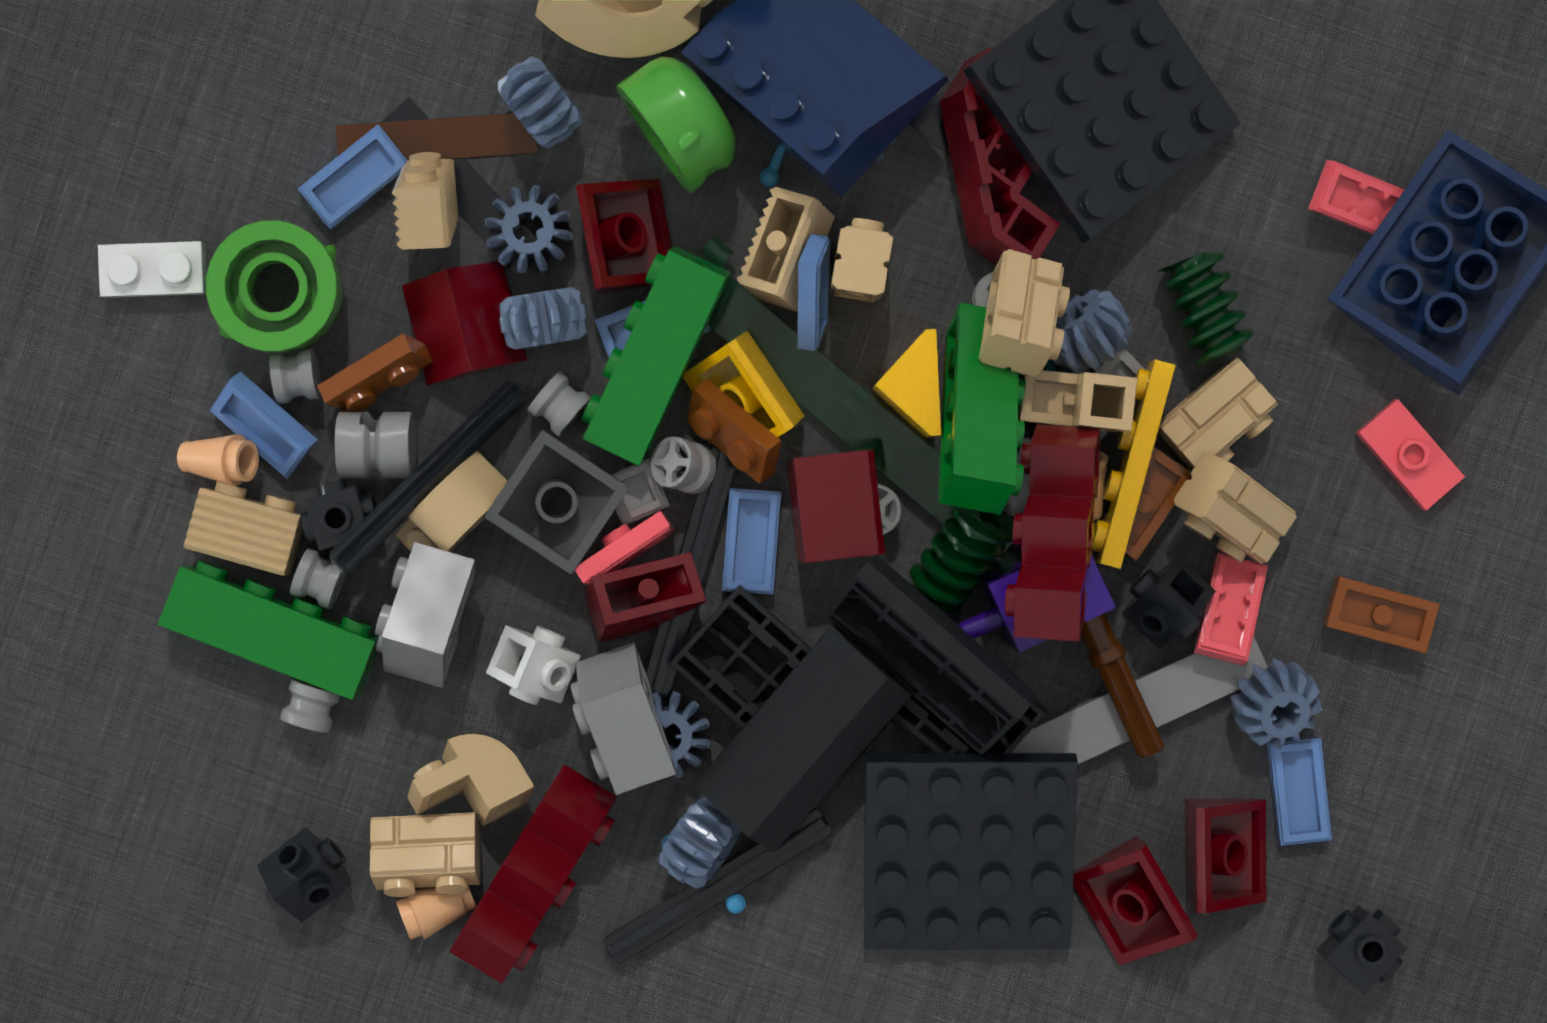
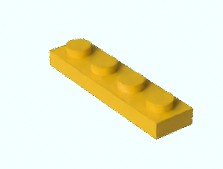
(1125, 486)

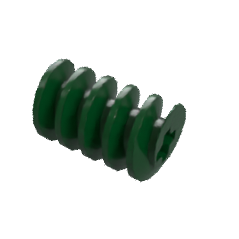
(1207, 306)
(961, 556)

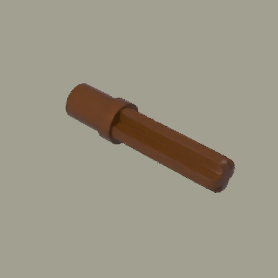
(1109, 659)

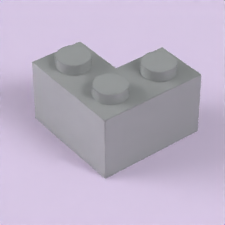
(423, 623)
(620, 712)

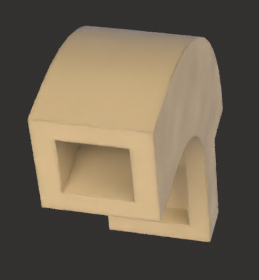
(622, 26)

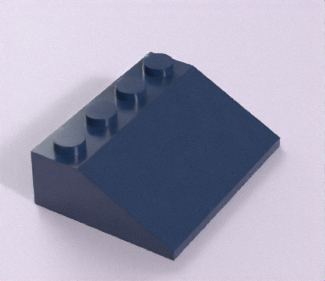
(816, 79)
(1450, 262)

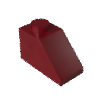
(643, 596)

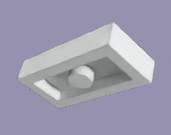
(152, 269)

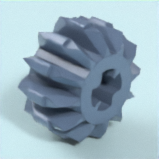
(539, 102)
(511, 224)
(543, 318)
(1093, 331)
(1276, 703)
(686, 733)
(698, 844)

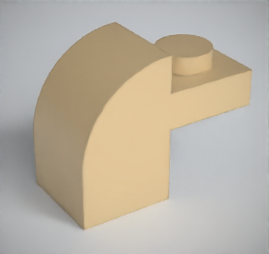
(1079, 400)
(454, 506)
(481, 770)

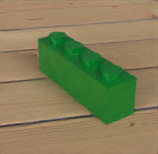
(655, 355)
(978, 421)
(269, 630)

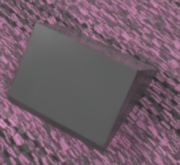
(556, 501)

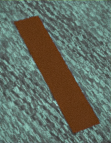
(449, 136)

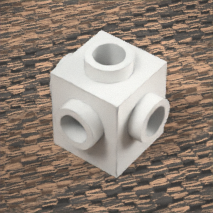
(543, 669)

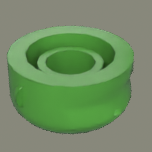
(679, 120)
(232, 280)

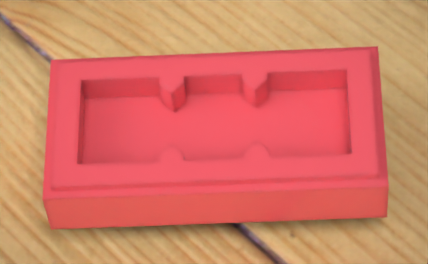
(1353, 197)
(1410, 454)
(624, 546)
(1232, 610)

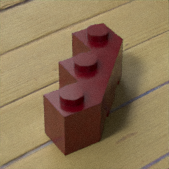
(990, 176)
(1055, 533)
(535, 875)

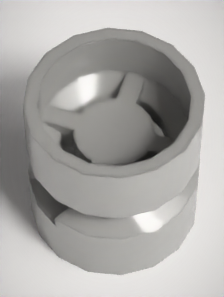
(375, 445)

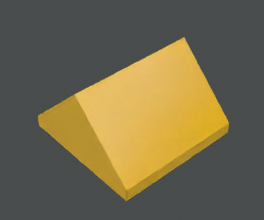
(750, 381)
(913, 385)

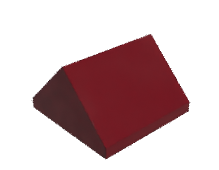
(623, 231)
(459, 320)
(835, 506)
(1225, 853)
(1132, 903)

